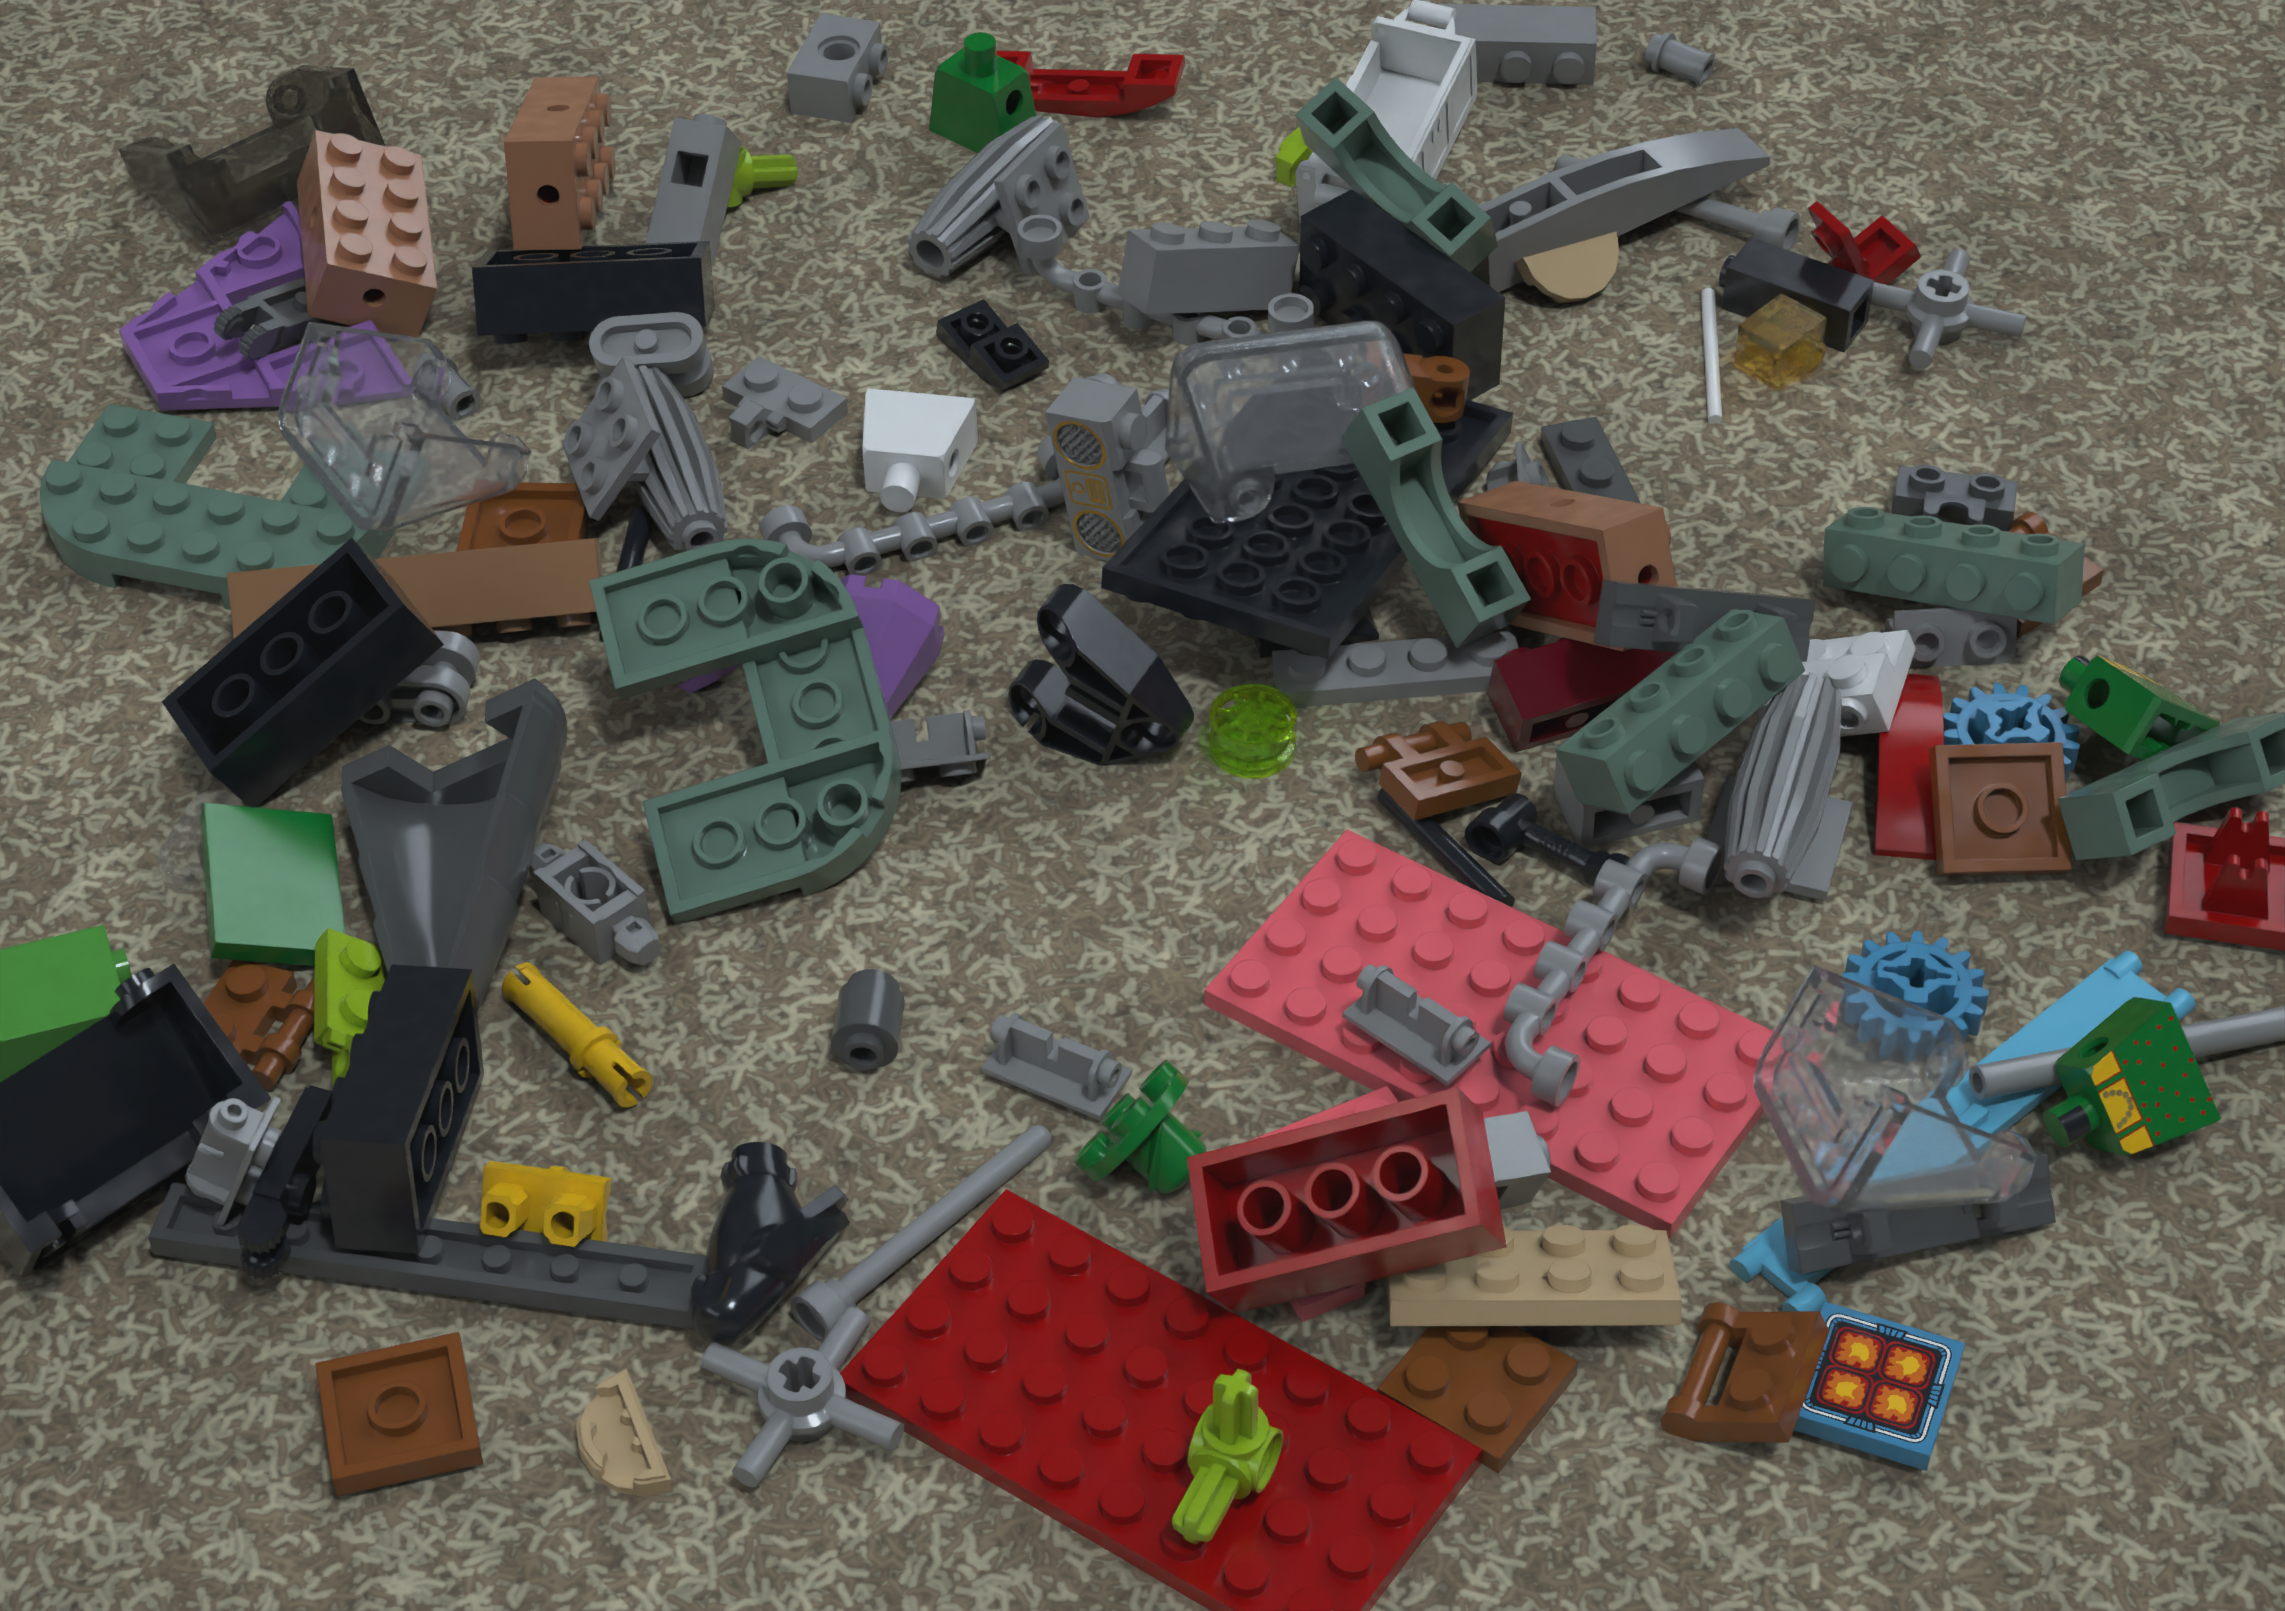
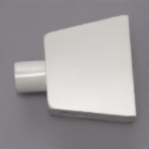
(915, 444)

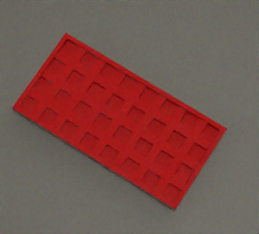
(1082, 1394)

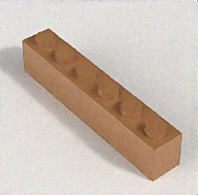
(460, 586)

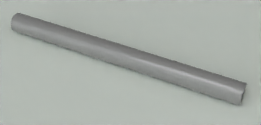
(2204, 1039)

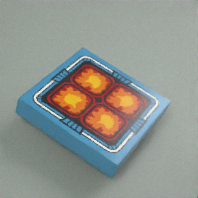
(1880, 1386)

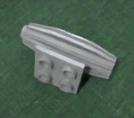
(1005, 182)
(648, 435)
(1777, 812)

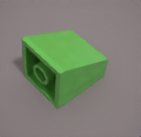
(55, 992)

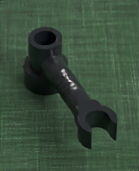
(1513, 825)

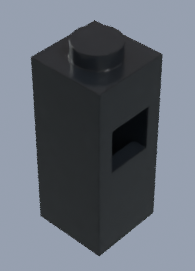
(1766, 271)

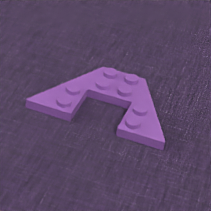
(176, 341)

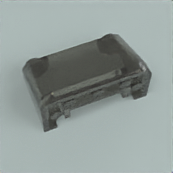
(251, 179)

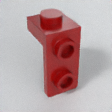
(1875, 253)

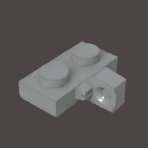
(779, 401)

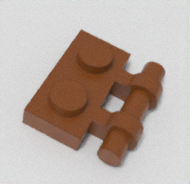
(1439, 769)
(248, 1004)

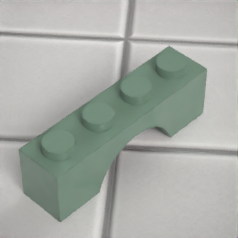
(1365, 156)
(1401, 465)
(2145, 799)

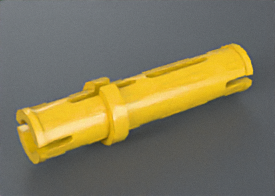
(592, 1049)

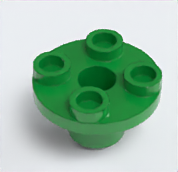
(1146, 1135)

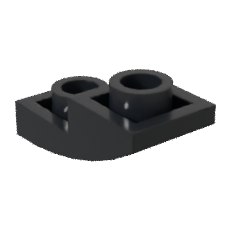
(989, 347)

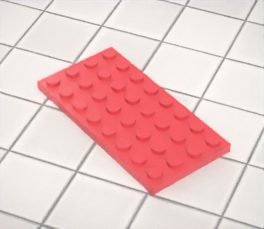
(1660, 1069)

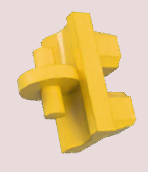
(544, 1201)

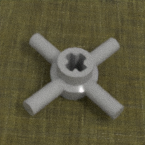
(1943, 308)
(802, 1396)

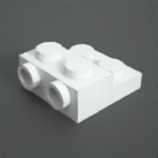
(1867, 673)

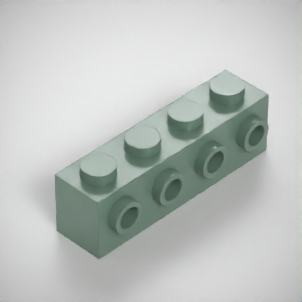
(1954, 564)
(1680, 710)

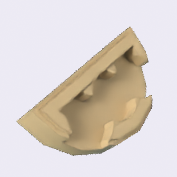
(1572, 270)
(619, 1443)

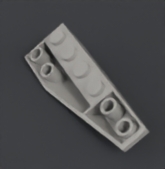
(1612, 195)

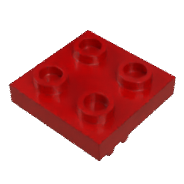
(2227, 882)

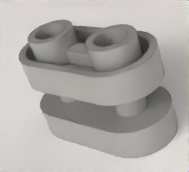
(660, 340)
(434, 691)

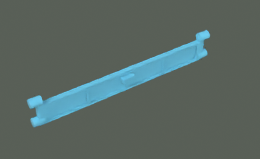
(2053, 1029)

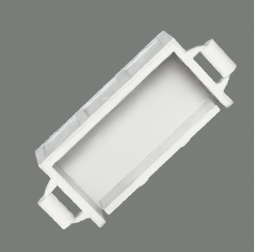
(1416, 84)

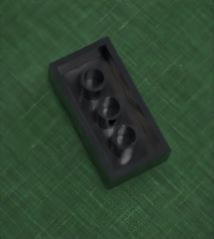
(1373, 268)
(584, 286)
(301, 674)
(400, 1109)

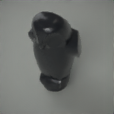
(760, 1243)

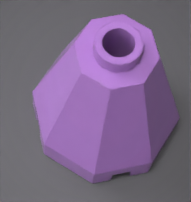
(900, 633)

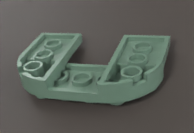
(129, 512)
(816, 705)

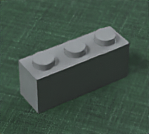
(1530, 42)
(1207, 267)

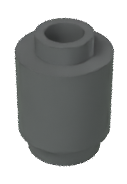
(868, 1020)

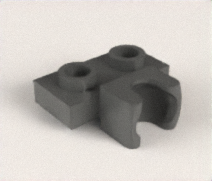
(1955, 496)

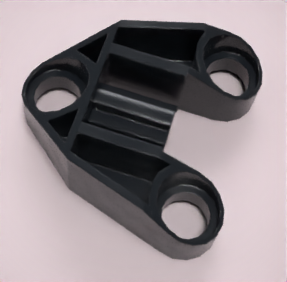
(1111, 688)

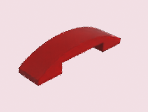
(1102, 92)
(1903, 772)

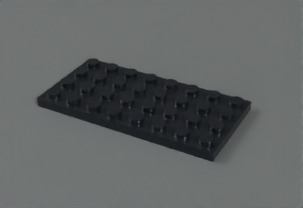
(1302, 563)

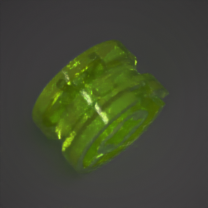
(1254, 734)

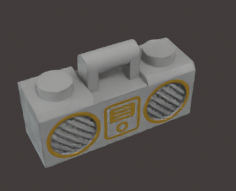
(1102, 464)

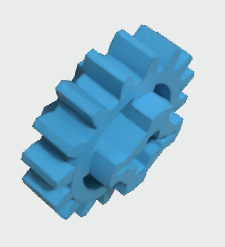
(2010, 719)
(1924, 977)

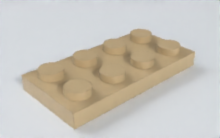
(1547, 1281)

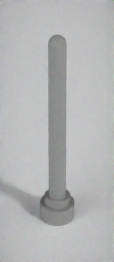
(1774, 227)
(823, 1303)

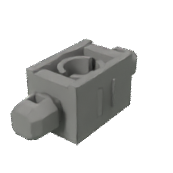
(594, 903)

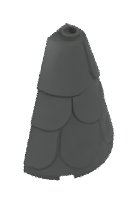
(457, 842)

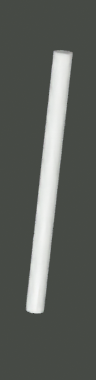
(1711, 356)

